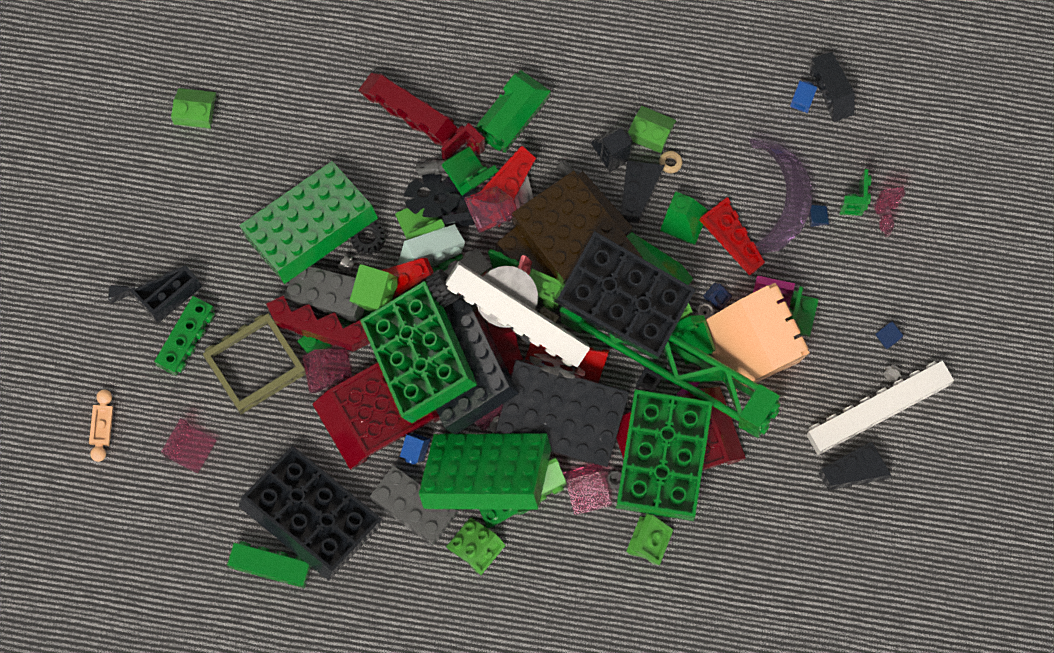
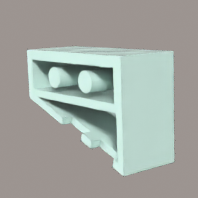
(435, 246)

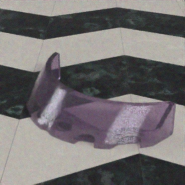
(798, 197)

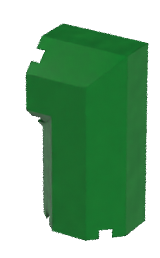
(512, 111)

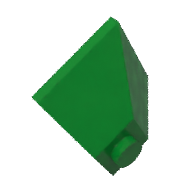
(683, 218)

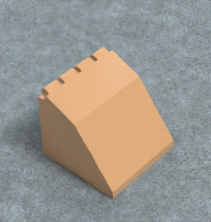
(755, 335)

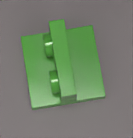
(650, 539)

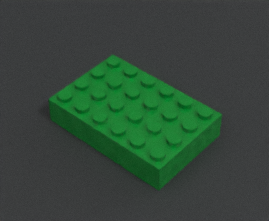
(308, 222)
(418, 353)
(664, 455)
(485, 471)

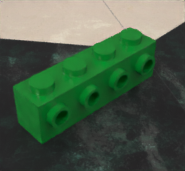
(184, 336)
(268, 564)

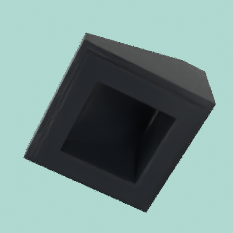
(117, 293)

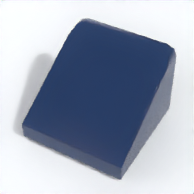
(818, 216)
(717, 296)
(889, 335)

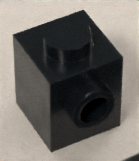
(648, 381)

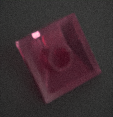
(490, 208)

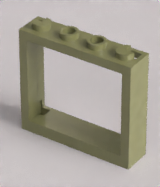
(269, 389)

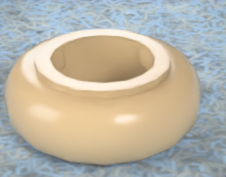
(671, 154)

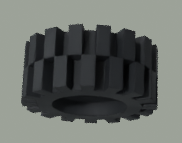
(370, 247)
(439, 289)

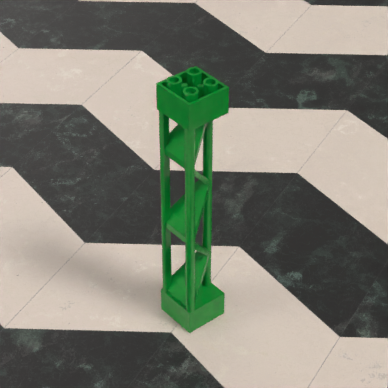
(756, 414)

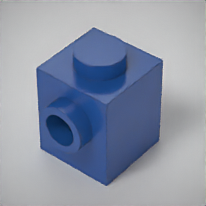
(803, 96)
(414, 448)

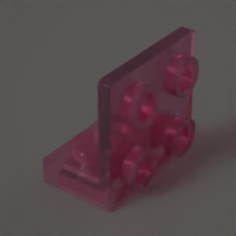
(888, 200)
(326, 368)
(188, 446)
(587, 488)

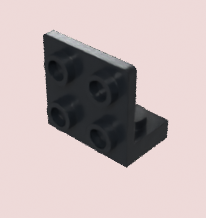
(460, 214)

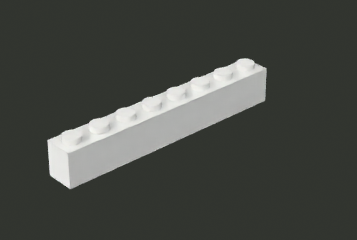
(517, 314)
(880, 407)

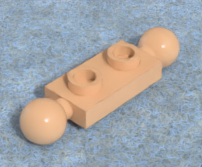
(101, 425)

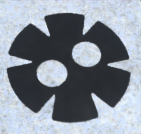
(431, 208)
(556, 369)

